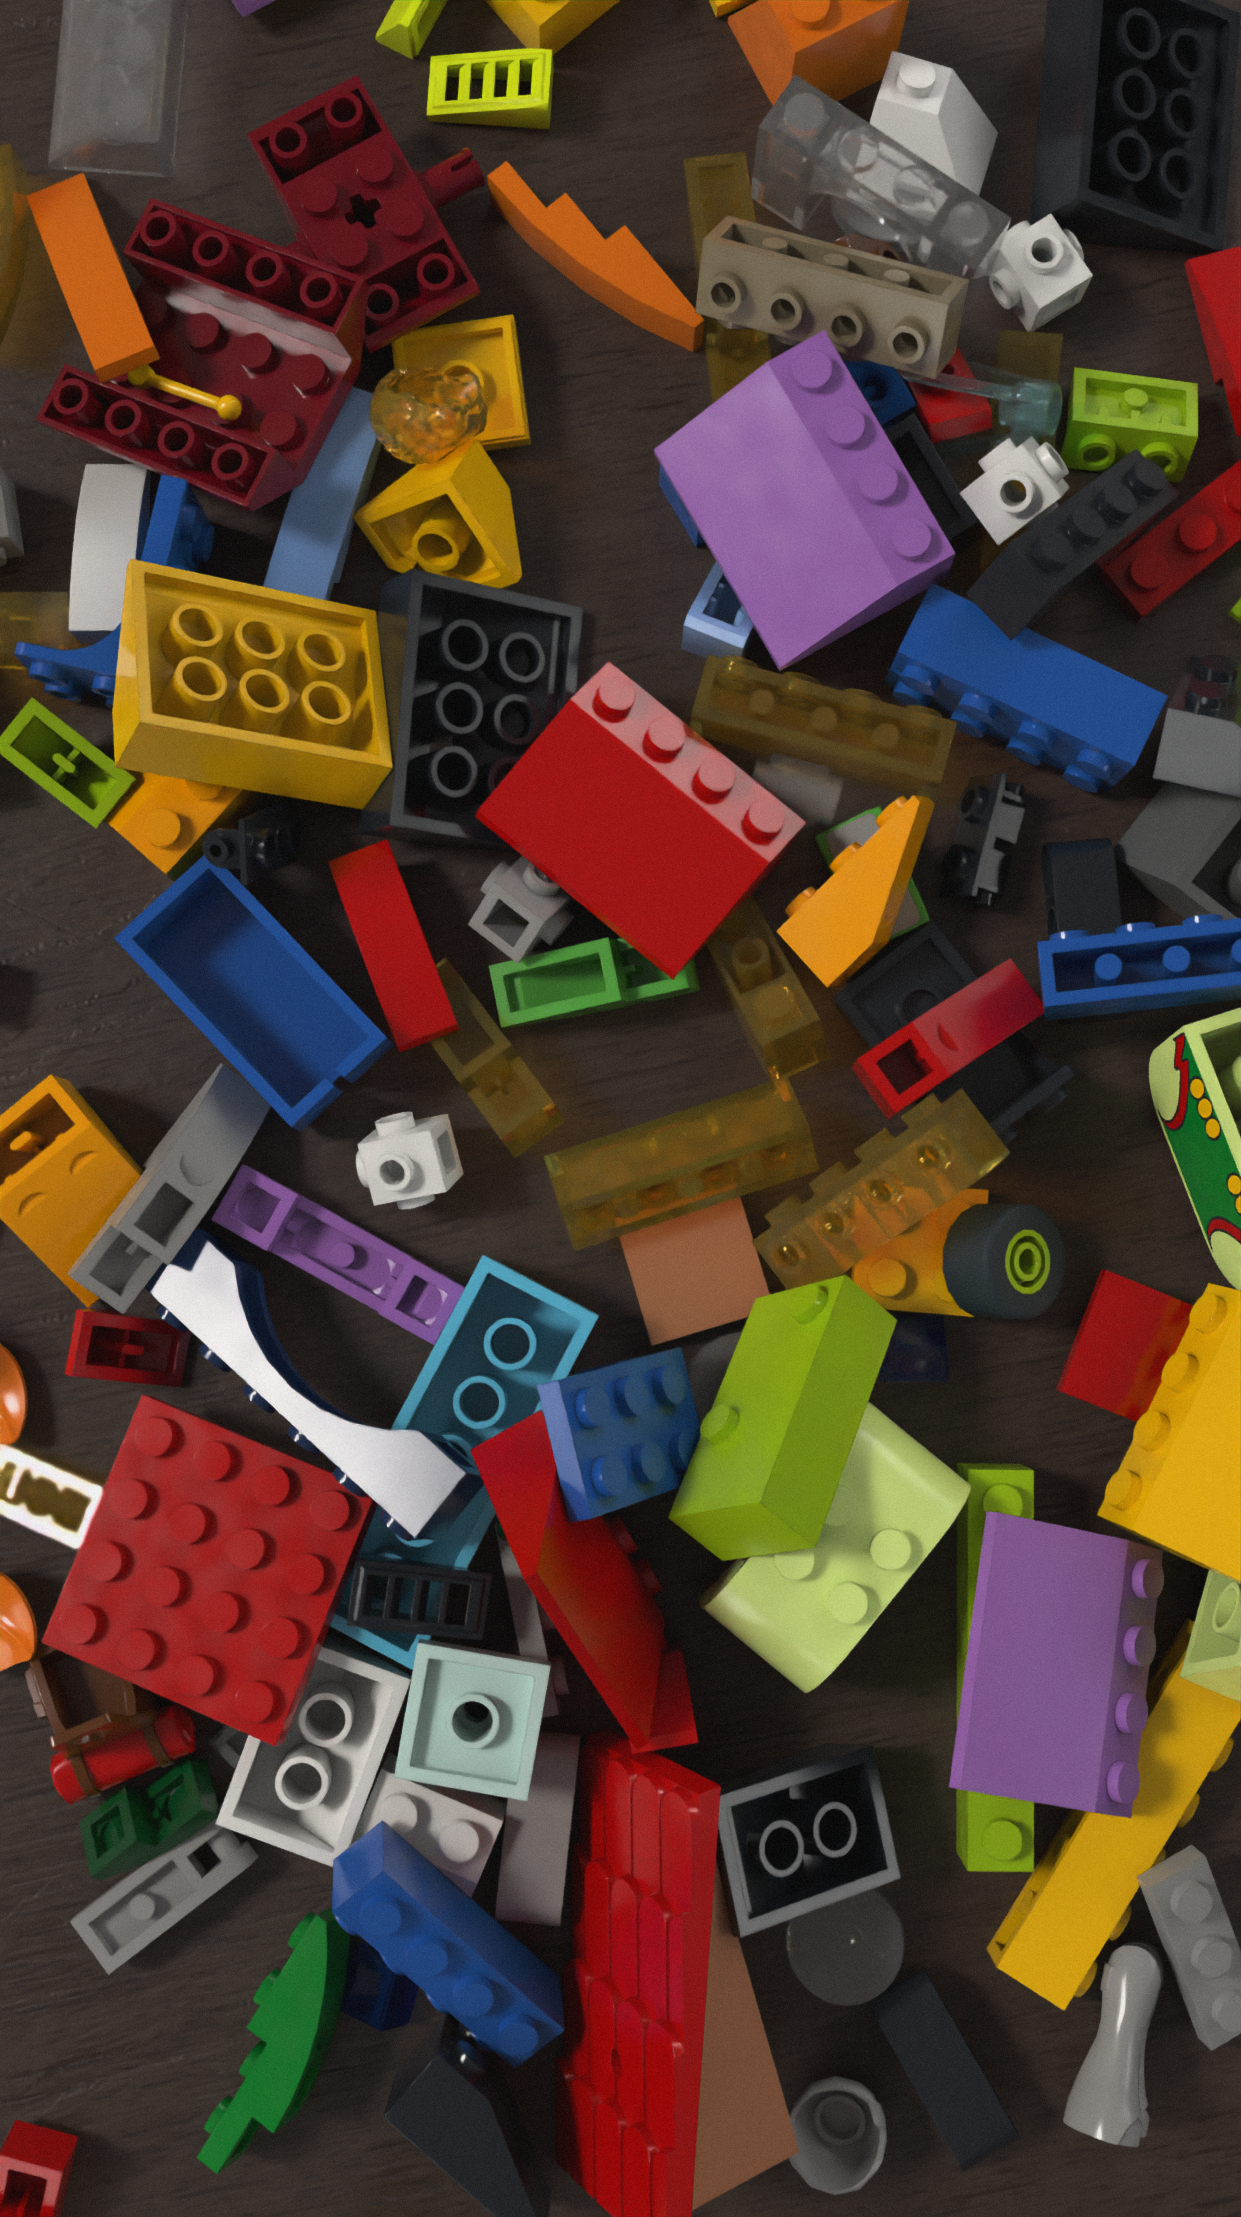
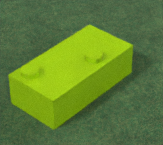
(784, 1421)

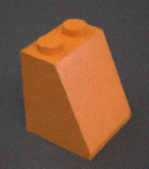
(824, 42)

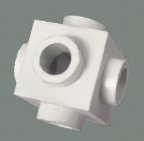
(1039, 272)
(997, 499)
(408, 1160)

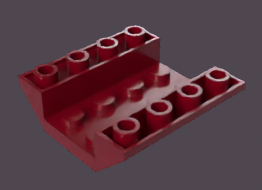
(228, 322)

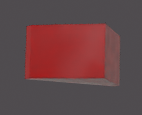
(126, 1348)

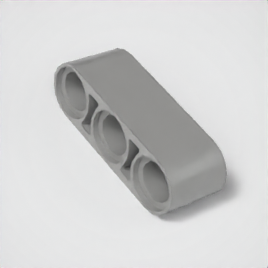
(539, 1836)

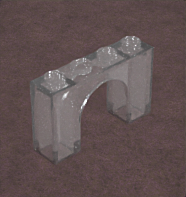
(821, 148)

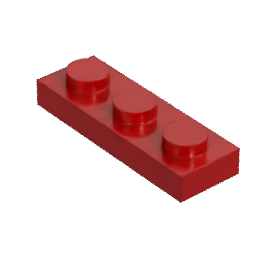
(1178, 547)

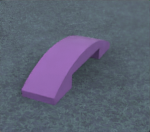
(339, 1253)

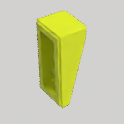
(512, 65)

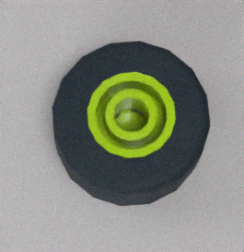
(1004, 1261)

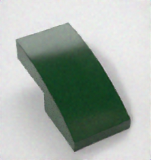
(143, 1825)

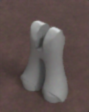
(1110, 2086)

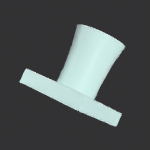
(465, 1752)

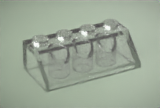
(118, 86)

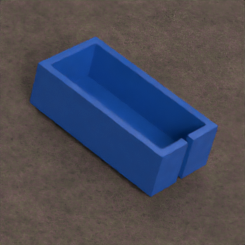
(1024, 692)
(253, 992)

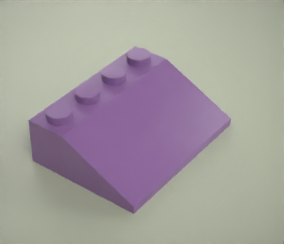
(805, 502)
(1057, 1666)

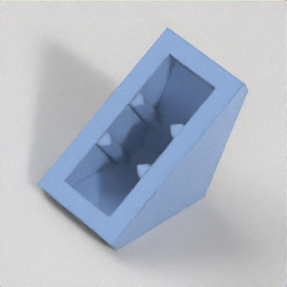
(717, 620)

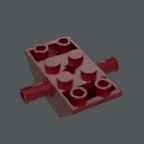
(343, 172)

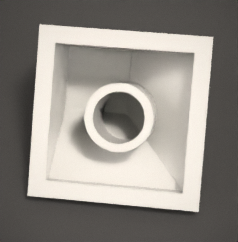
(935, 118)

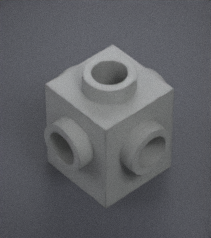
(521, 909)

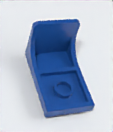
(175, 538)
(621, 1431)

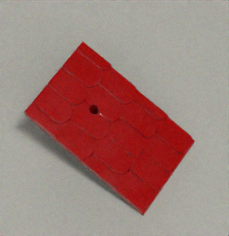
(663, 2041)

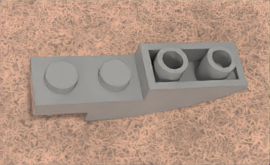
(173, 1191)

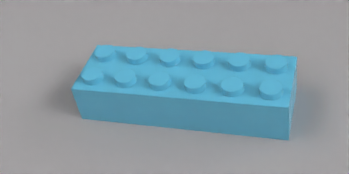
(473, 1386)

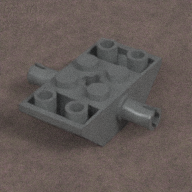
(1187, 850)

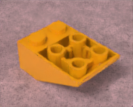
(60, 1175)

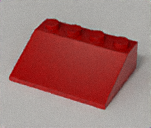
(640, 820)
(579, 1573)

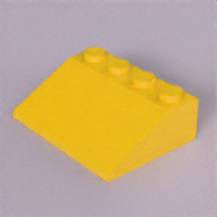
(249, 688)
(1185, 1454)

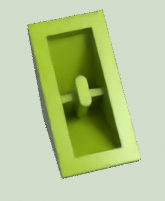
(64, 763)

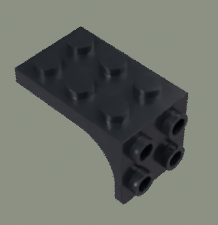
(921, 974)

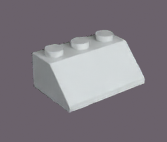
(318, 1781)

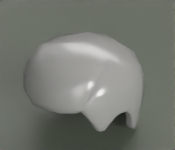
(838, 2135)

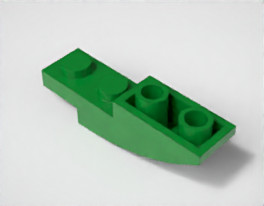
(296, 2031)

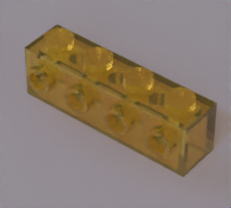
(822, 725)
(682, 1163)
(882, 1194)

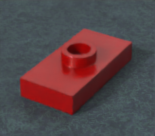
(947, 412)

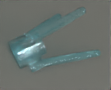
(1025, 405)

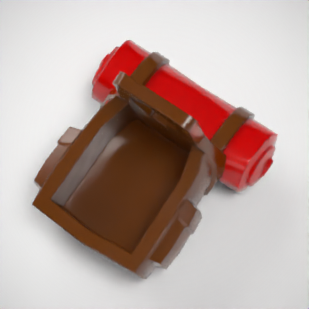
(102, 1725)

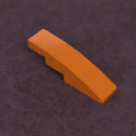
(610, 270)
(92, 278)

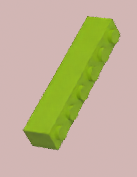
(990, 1829)

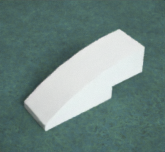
(107, 534)

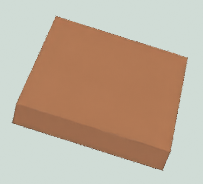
(695, 1271)

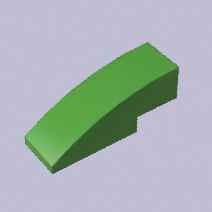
(582, 982)

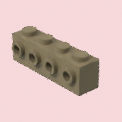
(807, 285)

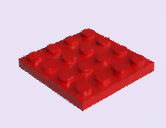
(211, 1569)

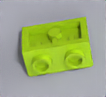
(1128, 412)

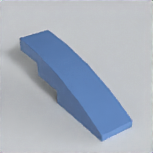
(322, 508)

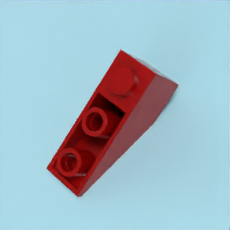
(947, 1038)

